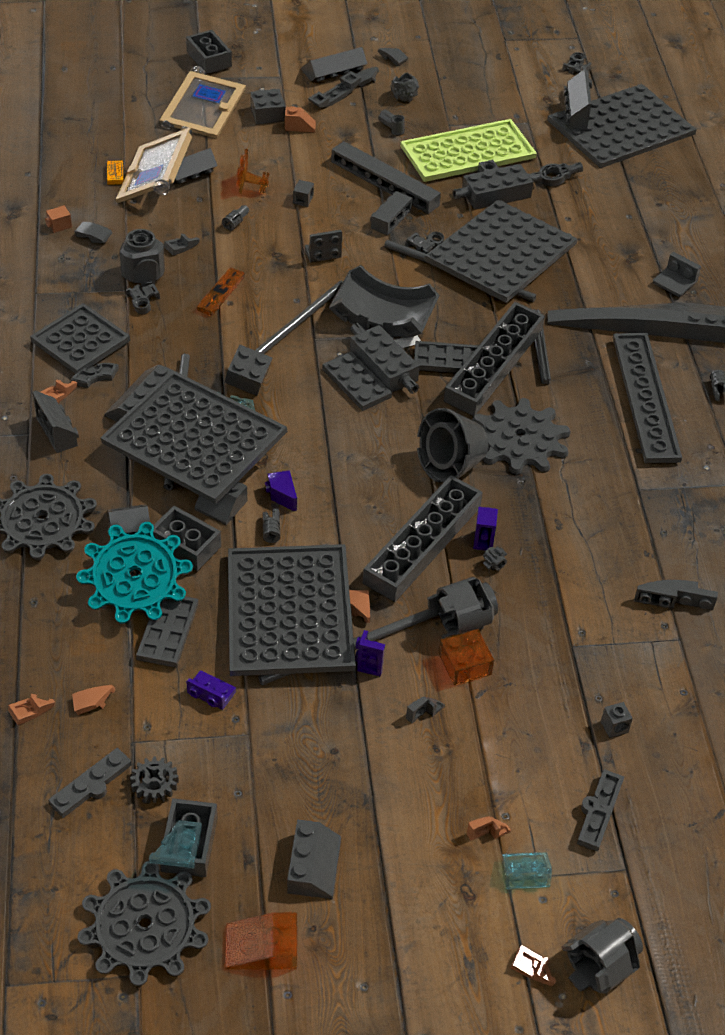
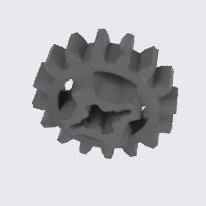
(154, 779)

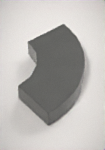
(102, 371)

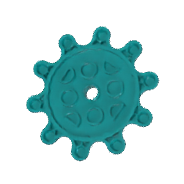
(129, 552)

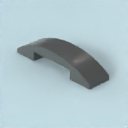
(337, 93)

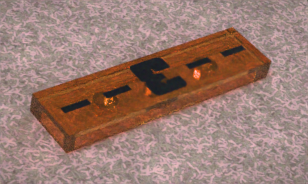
(220, 291)

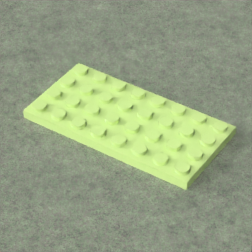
(463, 149)

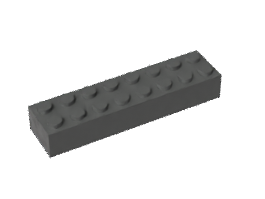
(494, 359)
(422, 538)

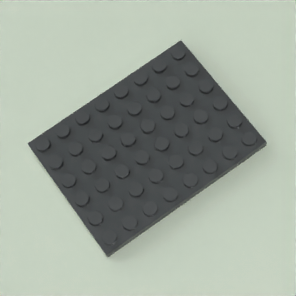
(625, 126)
(501, 250)
(194, 436)
(289, 610)

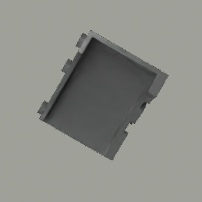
(375, 303)

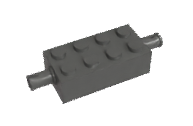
(500, 184)
(384, 358)

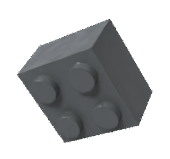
(267, 106)
(248, 370)

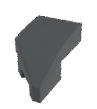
(394, 55)
(367, 75)
(180, 245)
(421, 706)

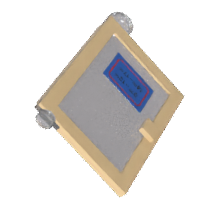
(202, 103)
(155, 165)

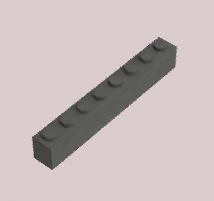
(385, 176)

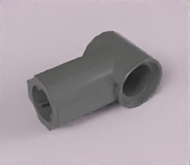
(395, 122)

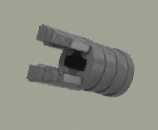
(235, 217)
(718, 383)
(271, 526)

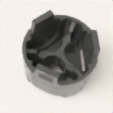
(142, 257)
(464, 606)
(604, 954)

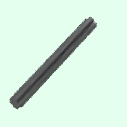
(542, 357)

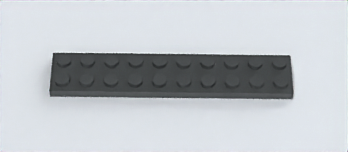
(647, 398)

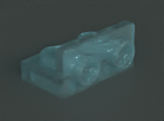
(527, 870)

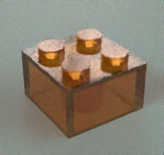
(466, 657)

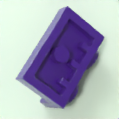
(369, 656)
(210, 689)

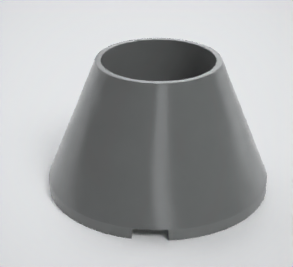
(450, 444)

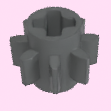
(495, 558)

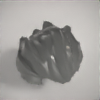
(405, 87)

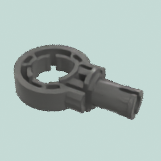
(562, 171)

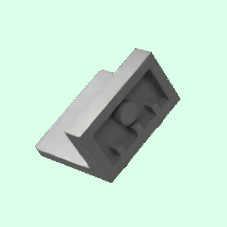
(324, 246)
(679, 275)

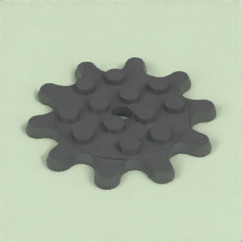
(538, 438)
(63, 520)
(144, 898)

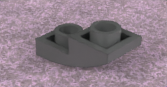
(94, 231)

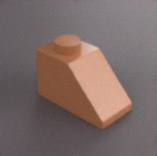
(298, 120)

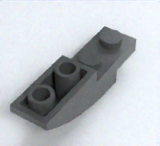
(668, 592)

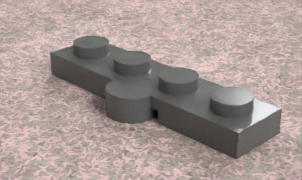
(90, 783)
(599, 810)

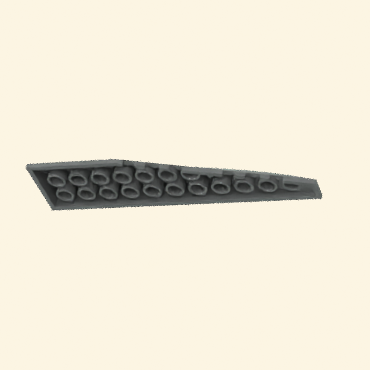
(664, 319)

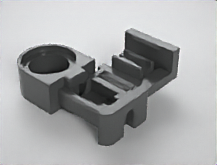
(575, 62)
(426, 245)
(141, 297)

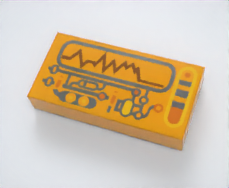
(114, 172)

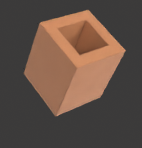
(58, 219)

